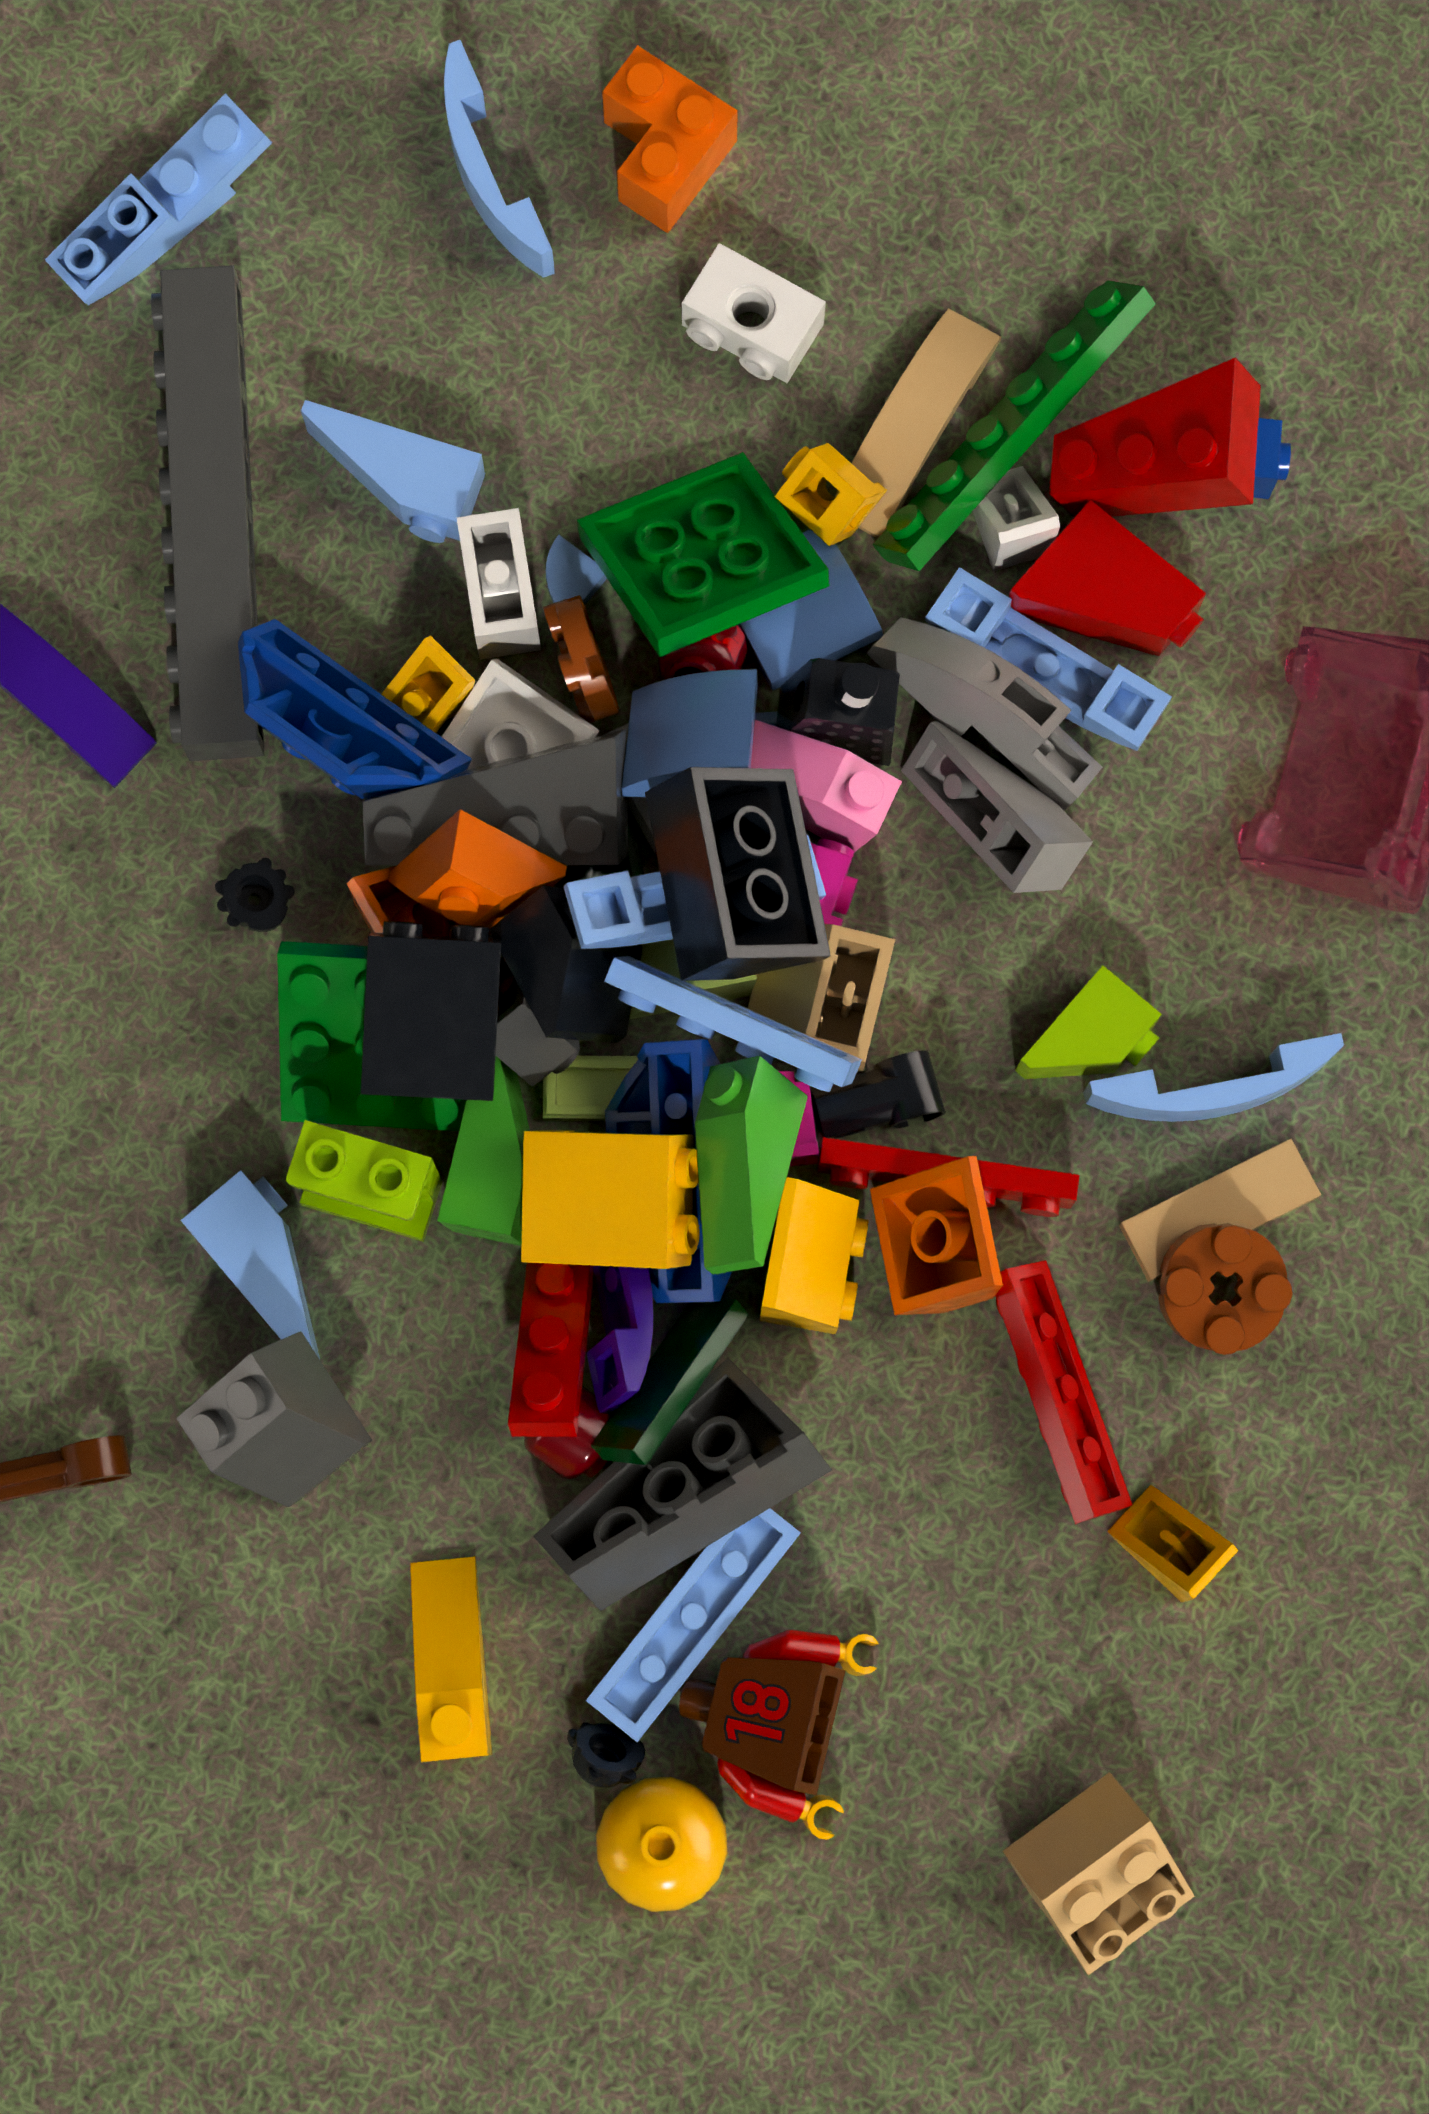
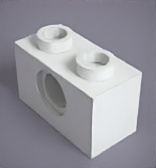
(738, 285)
(498, 583)

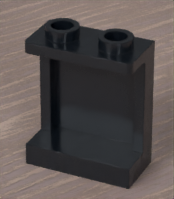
(431, 1012)

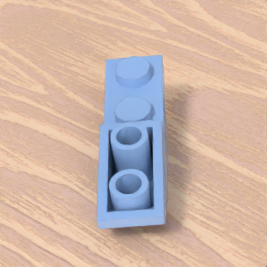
(162, 207)

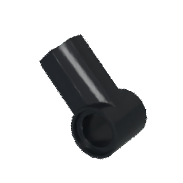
(888, 1095)

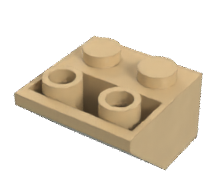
(830, 997)
(1099, 1873)

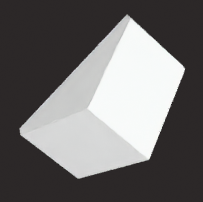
(1016, 521)

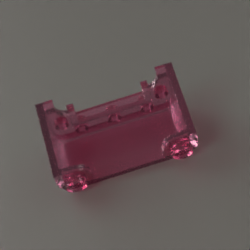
(1354, 775)

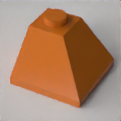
(474, 872)
(937, 1239)

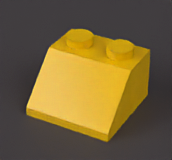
(811, 1258)

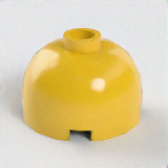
(661, 1844)

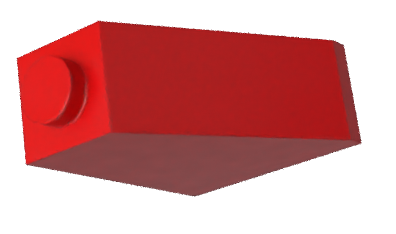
(1109, 587)

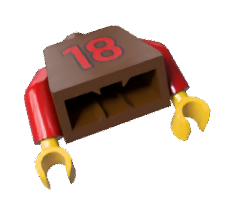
(775, 1719)

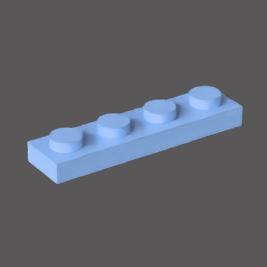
(706, 1012)
(690, 1622)

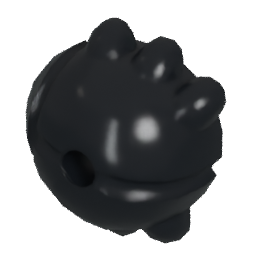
(260, 881)
(605, 1754)

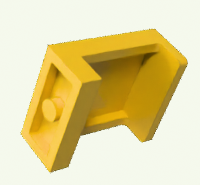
(609, 1199)

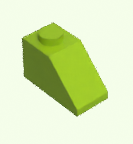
(1094, 1032)

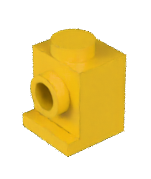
(808, 498)

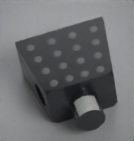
(842, 706)

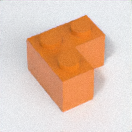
(678, 136)

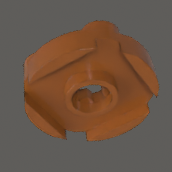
(581, 659)
(1260, 1289)

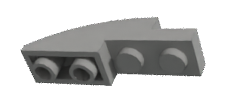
(975, 687)

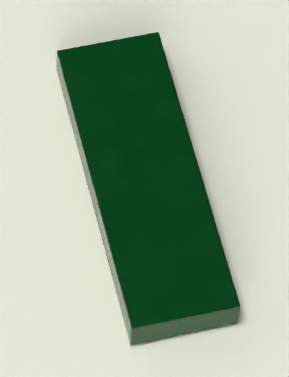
(670, 1381)

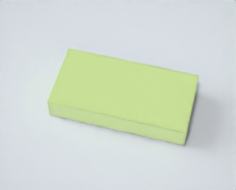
(584, 1088)

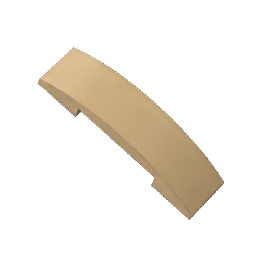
(921, 410)

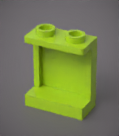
(365, 1180)

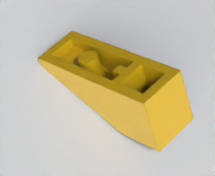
(449, 1660)

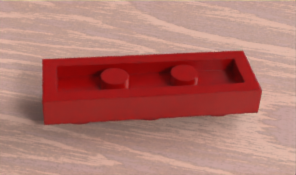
(551, 1350)

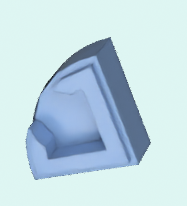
(571, 572)

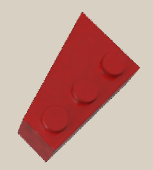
(1165, 450)

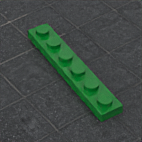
(1013, 424)

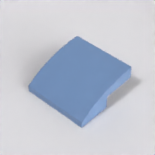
(815, 626)
(688, 724)

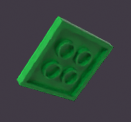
(702, 553)
(323, 1045)

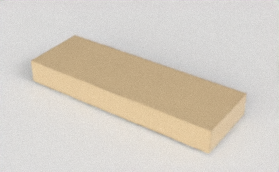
(1241, 1196)

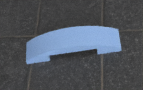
(513, 224)
(1100, 699)
(627, 909)
(1138, 1098)

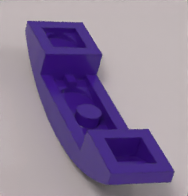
(69, 702)
(623, 1355)

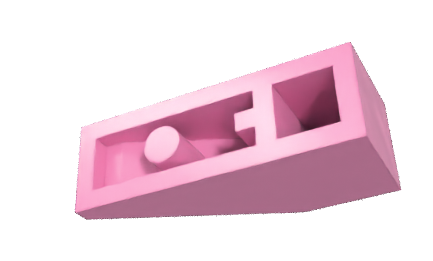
(837, 790)

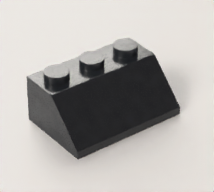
(736, 872)

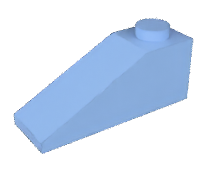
(411, 474)
(255, 1250)

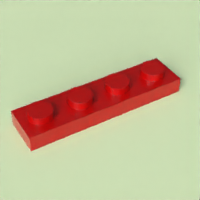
(1038, 1190)
(1061, 1392)

